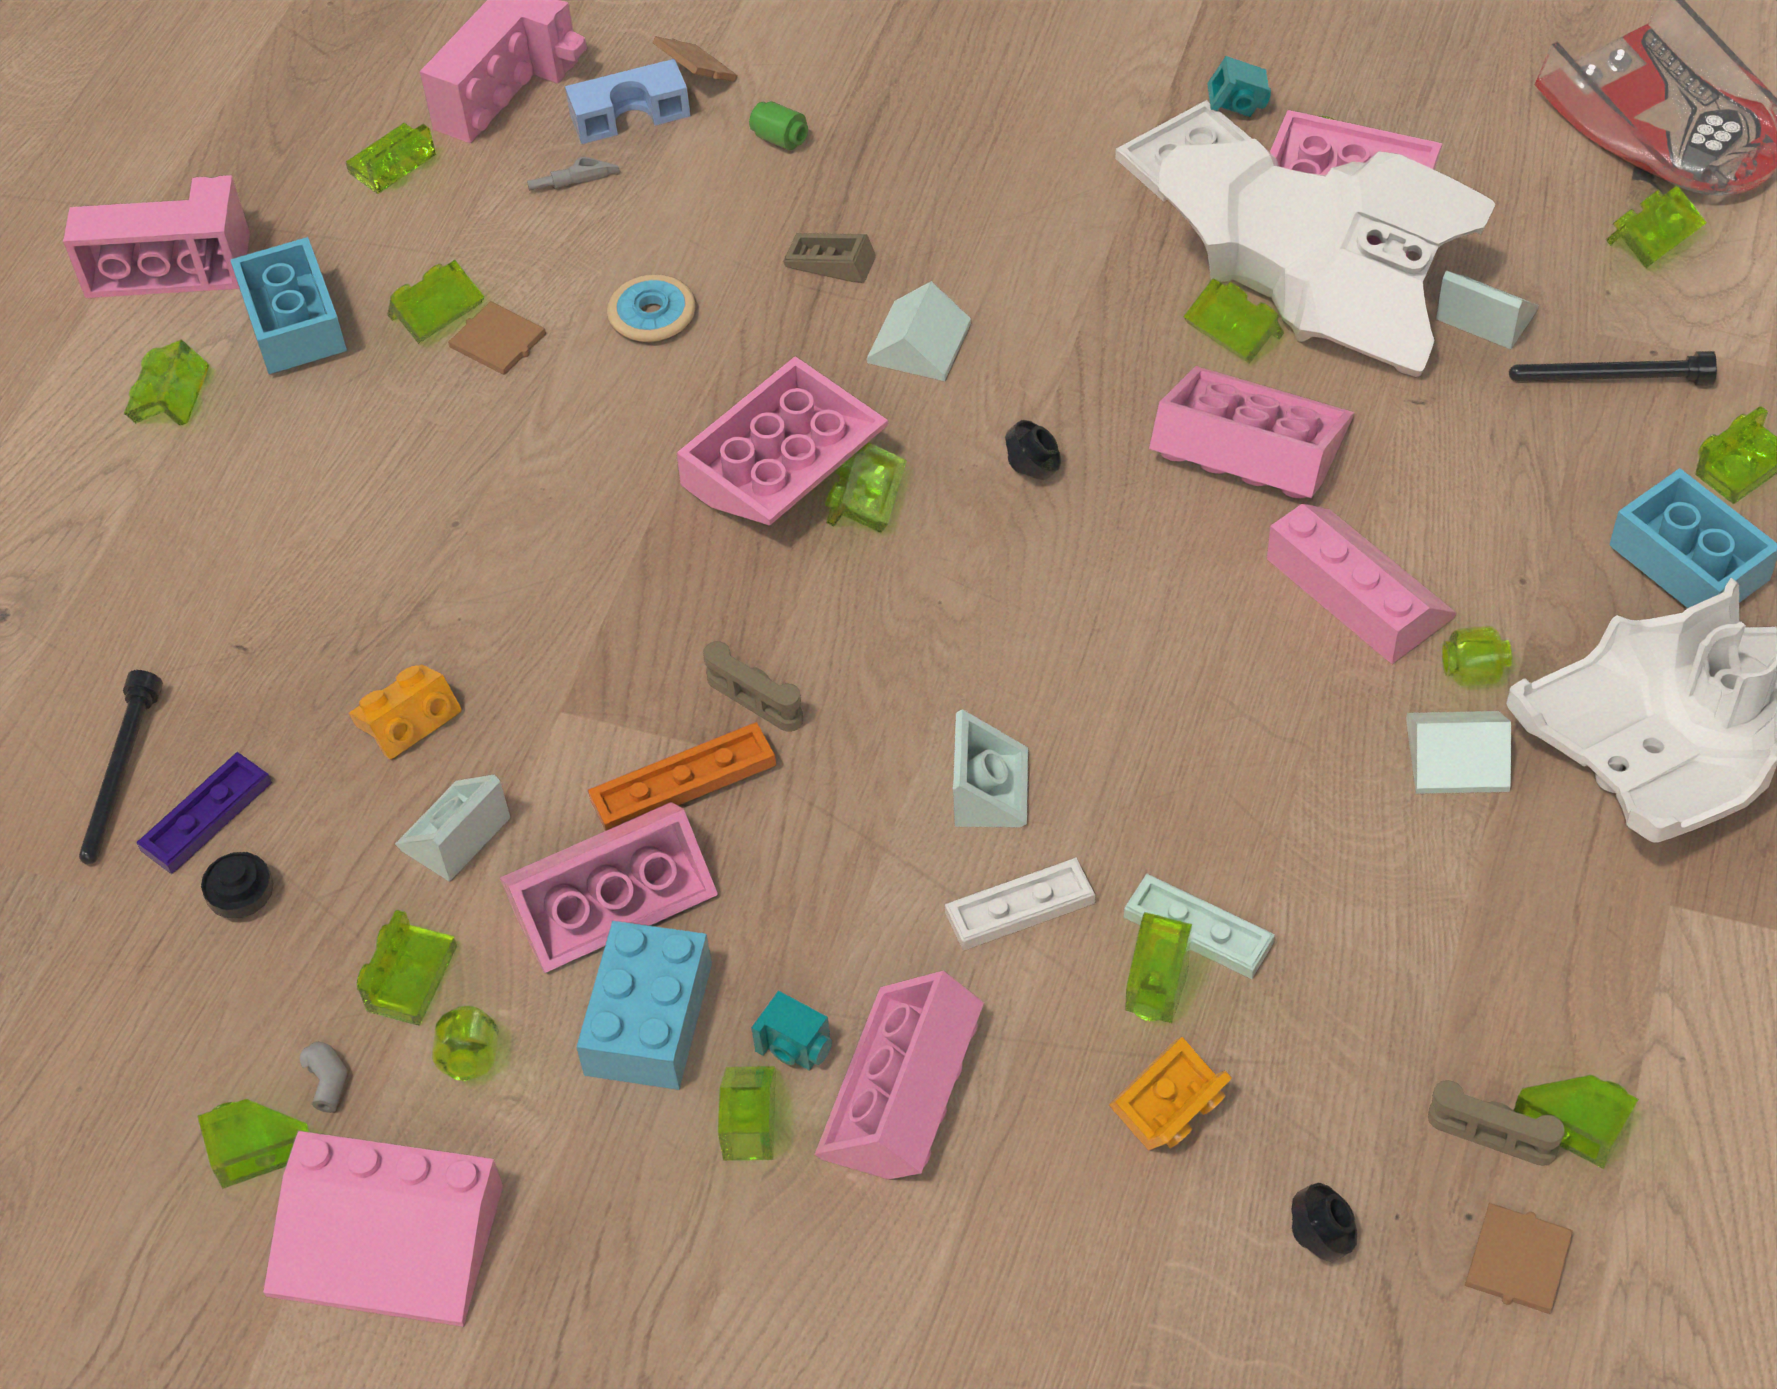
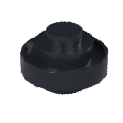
(1032, 450)
(237, 885)
(1323, 1222)

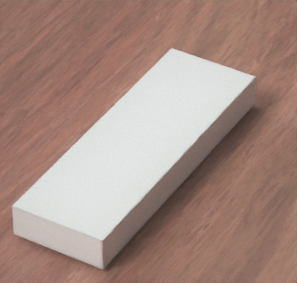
(1019, 904)

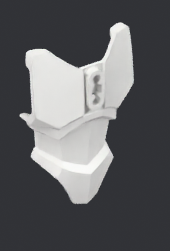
(1308, 245)
(1675, 703)

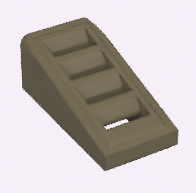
(852, 265)

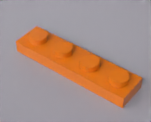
(683, 776)

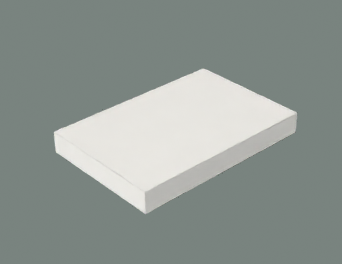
(1193, 127)

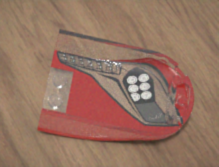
(1670, 103)

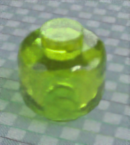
(1476, 656)
(465, 1043)

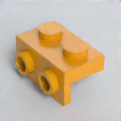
(406, 709)
(1169, 1096)

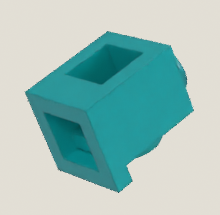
(1238, 87)
(792, 1032)

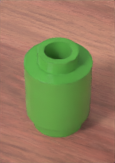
(778, 124)

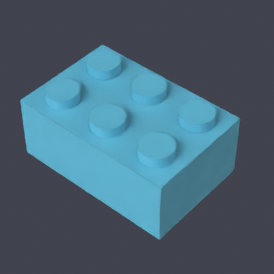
(288, 305)
(1692, 541)
(644, 1005)

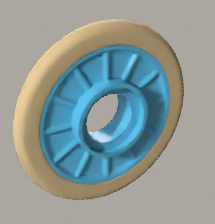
(674, 315)

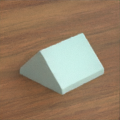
(1483, 309)
(921, 334)
(1460, 751)
(988, 776)
(457, 825)

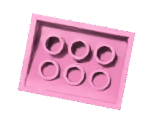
(1320, 143)
(1249, 431)
(776, 444)
(382, 1228)

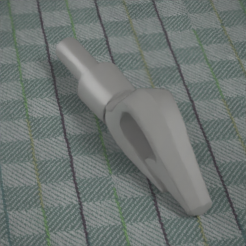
(583, 170)

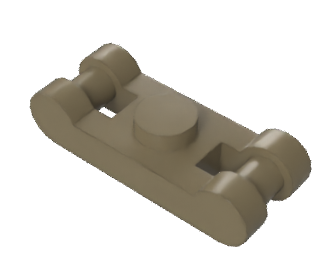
(753, 688)
(1495, 1125)

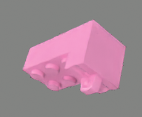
(494, 59)
(159, 243)

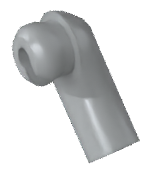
(329, 1070)

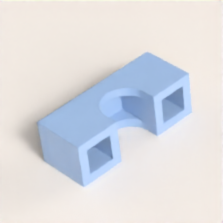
(650, 88)

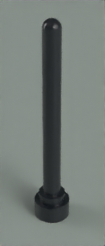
(1697, 368)
(140, 692)

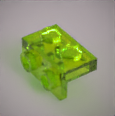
(167, 383)

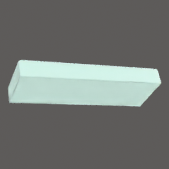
(1214, 931)

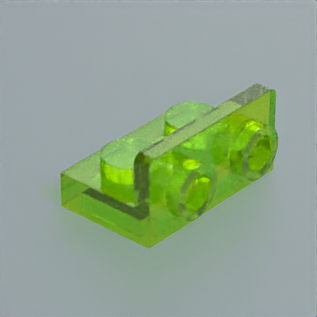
(392, 157)
(1659, 226)
(434, 301)
(1233, 320)
(1739, 457)
(866, 488)
(404, 970)

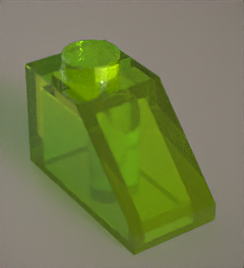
(1158, 968)
(1590, 1110)
(747, 1113)
(247, 1140)

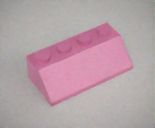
(1355, 581)
(621, 875)
(901, 1077)

